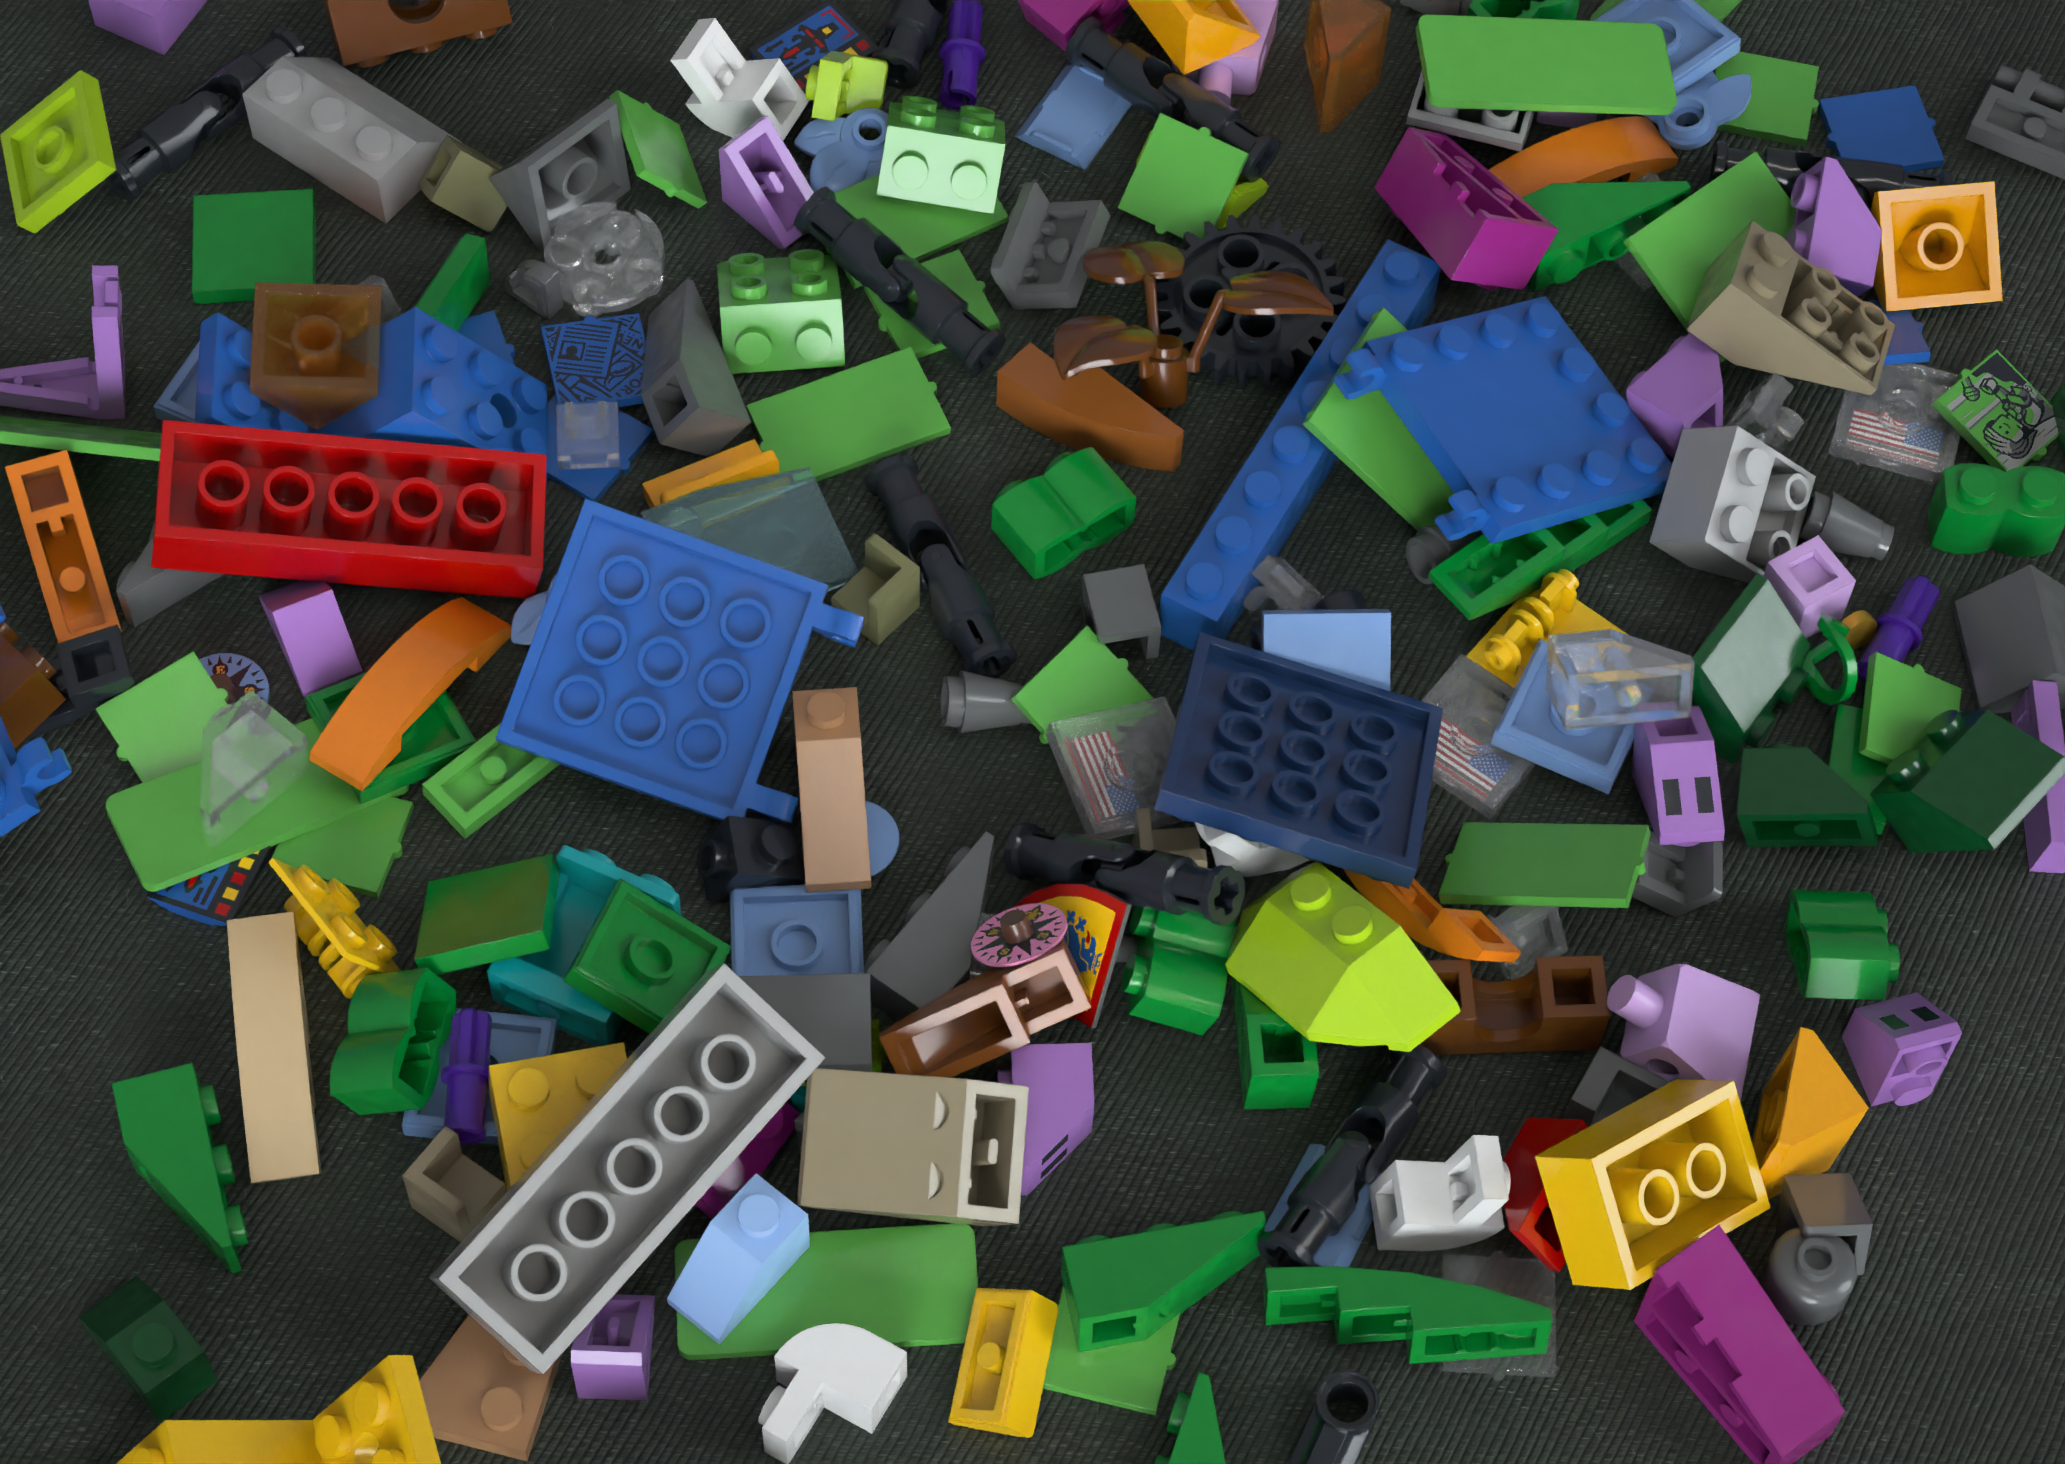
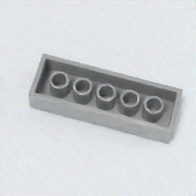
(627, 1168)

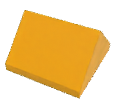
(1196, 30)
(1937, 246)
(1804, 1113)

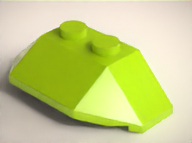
(1337, 965)

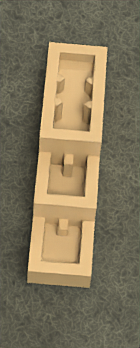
(273, 1047)

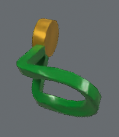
(1844, 637)

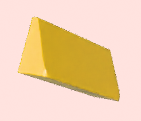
(1004, 1361)

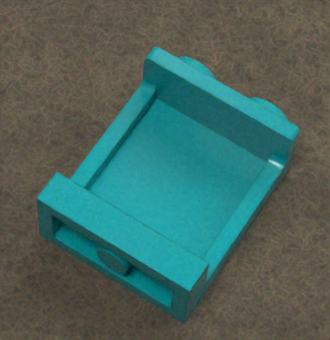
(535, 981)

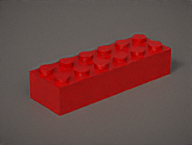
(349, 510)

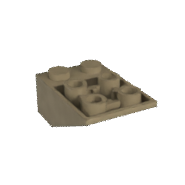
(1788, 317)
(913, 1147)

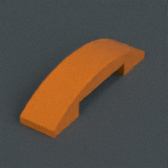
(1589, 155)
(401, 687)
(1448, 931)

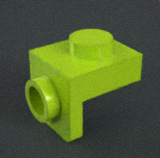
(845, 84)

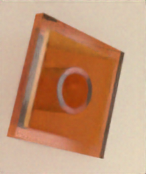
(1344, 54)
(316, 348)

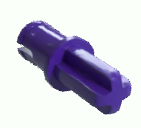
(962, 55)
(1902, 625)
(468, 1075)

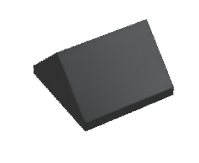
(565, 170)
(2012, 637)
(826, 1011)

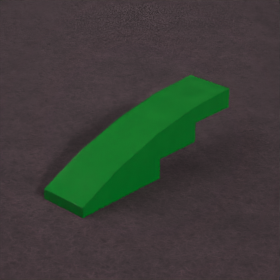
(1500, 573)
(1432, 1314)

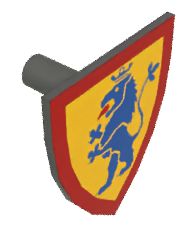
(1092, 934)

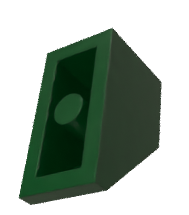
(1799, 801)
(149, 1347)

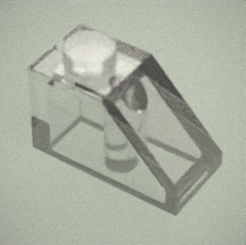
(1616, 679)
(246, 764)

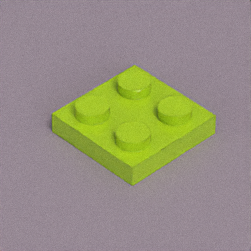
(57, 152)

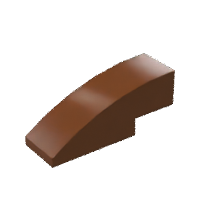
(1087, 412)
(987, 1016)

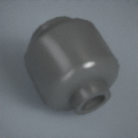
(1809, 1277)

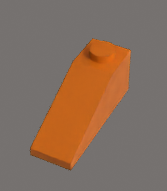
(62, 545)

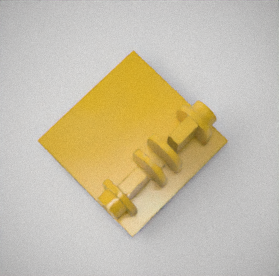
(1534, 617)
(333, 929)

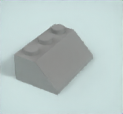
(343, 132)

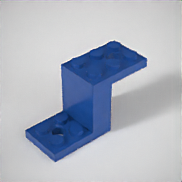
(429, 392)

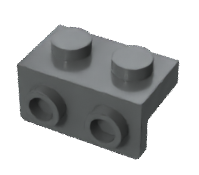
(1045, 248)

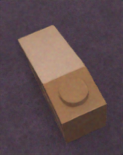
(831, 789)

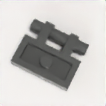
(2023, 120)

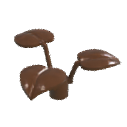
(1162, 358)

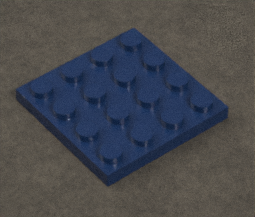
(1301, 760)

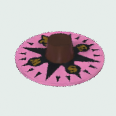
(1019, 935)

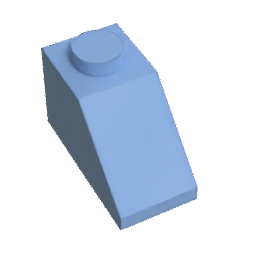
(740, 1258)

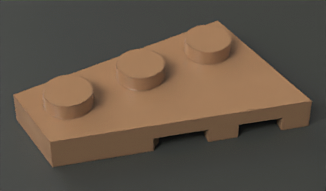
(484, 1394)

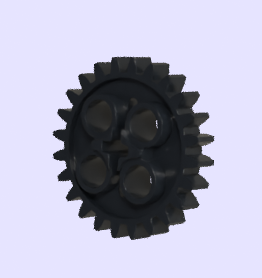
(1211, 265)

